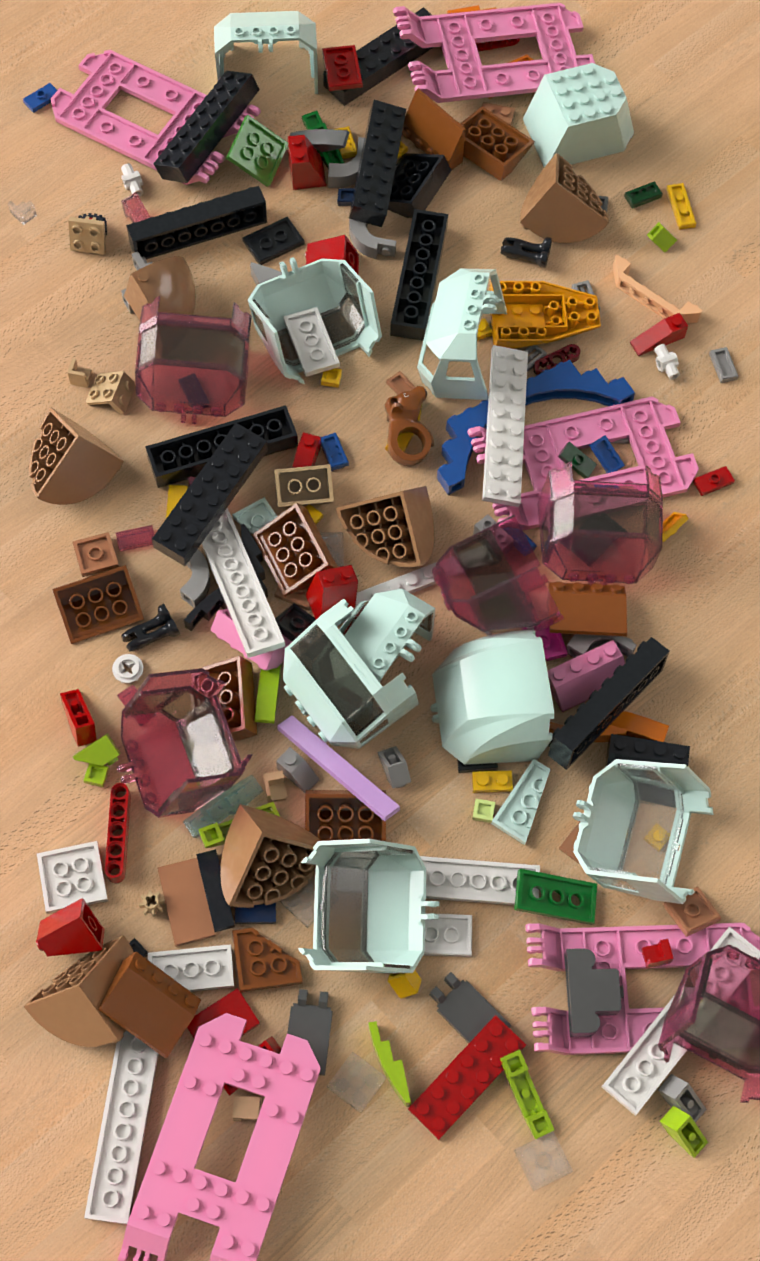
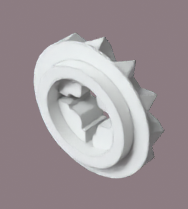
(130, 661)

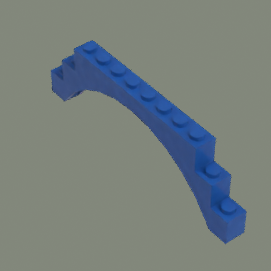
(557, 383)

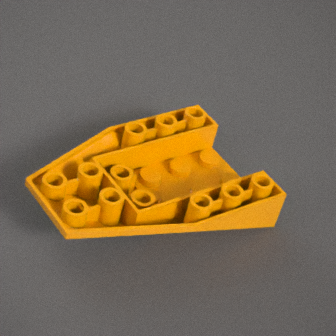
(542, 314)

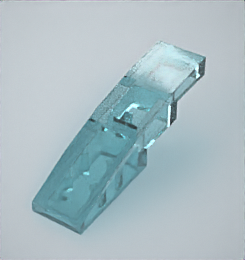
(223, 805)

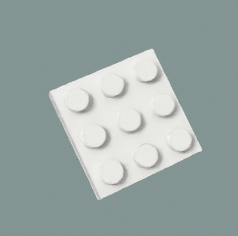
(72, 875)

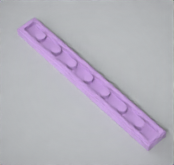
(338, 768)

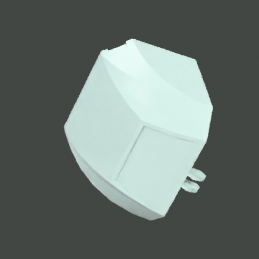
(494, 699)

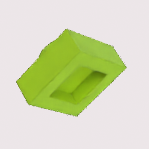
(96, 775)

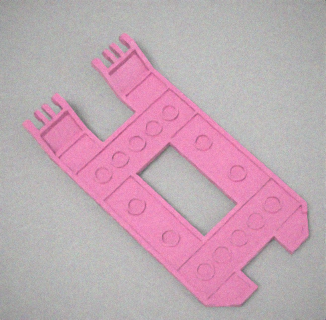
(461, 31)
(114, 72)
(638, 420)
(619, 950)
(171, 1177)

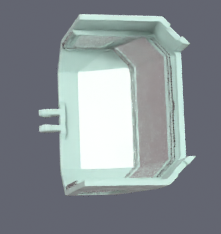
(639, 826)

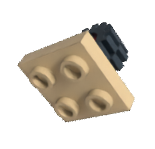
(88, 233)

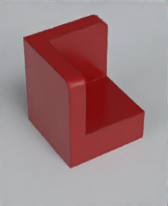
(657, 954)

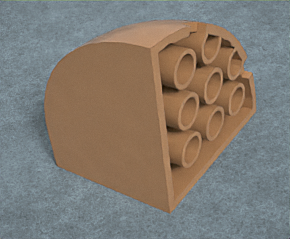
(562, 205)
(164, 278)
(69, 462)
(392, 527)
(264, 858)
(73, 1000)

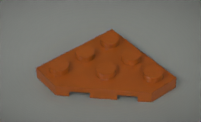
(262, 962)

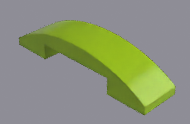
(215, 834)
(526, 1094)

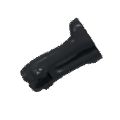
(518, 249)
(139, 631)

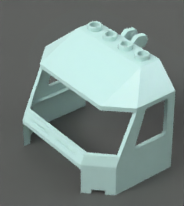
(265, 29)
(454, 330)

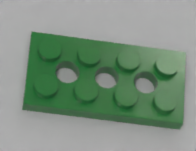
(564, 887)

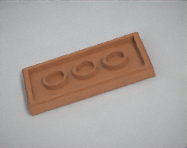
(186, 902)

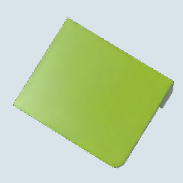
(661, 237)

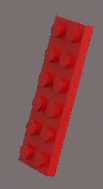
(465, 1077)

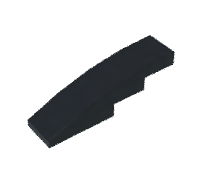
(255, 556)
(205, 609)
(211, 877)

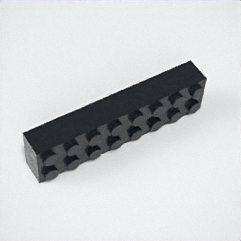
(381, 60)
(206, 126)
(377, 163)
(198, 223)
(419, 274)
(187, 454)
(210, 494)
(607, 703)

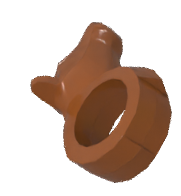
(403, 418)

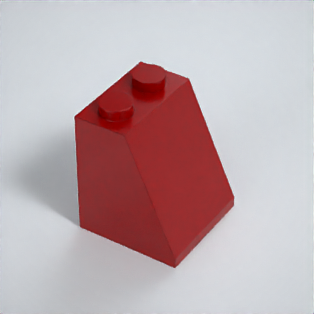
(305, 164)
(333, 248)
(331, 587)
(70, 931)

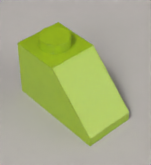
(99, 752)
(684, 1131)

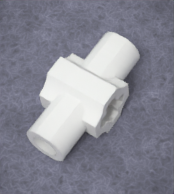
(132, 179)
(667, 361)

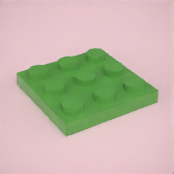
(257, 150)

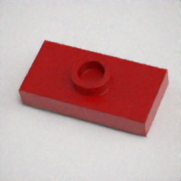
(713, 481)

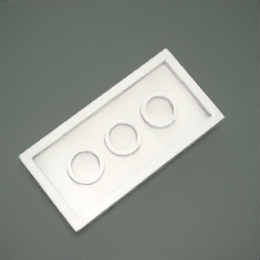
(311, 341)
(197, 967)

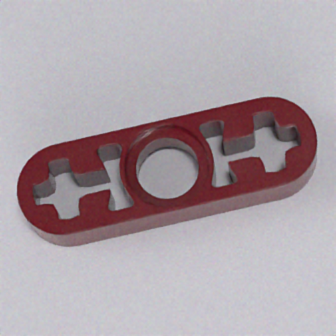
(561, 353)

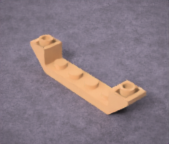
(621, 267)

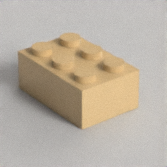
(304, 485)

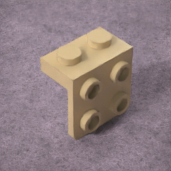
(112, 388)

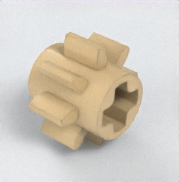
(152, 908)

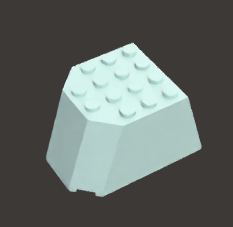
(579, 115)

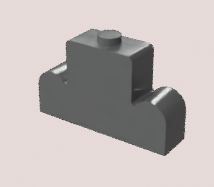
(589, 992)

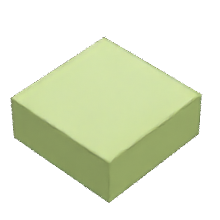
(483, 810)

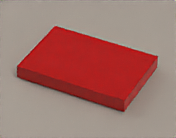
(342, 68)
(233, 1004)

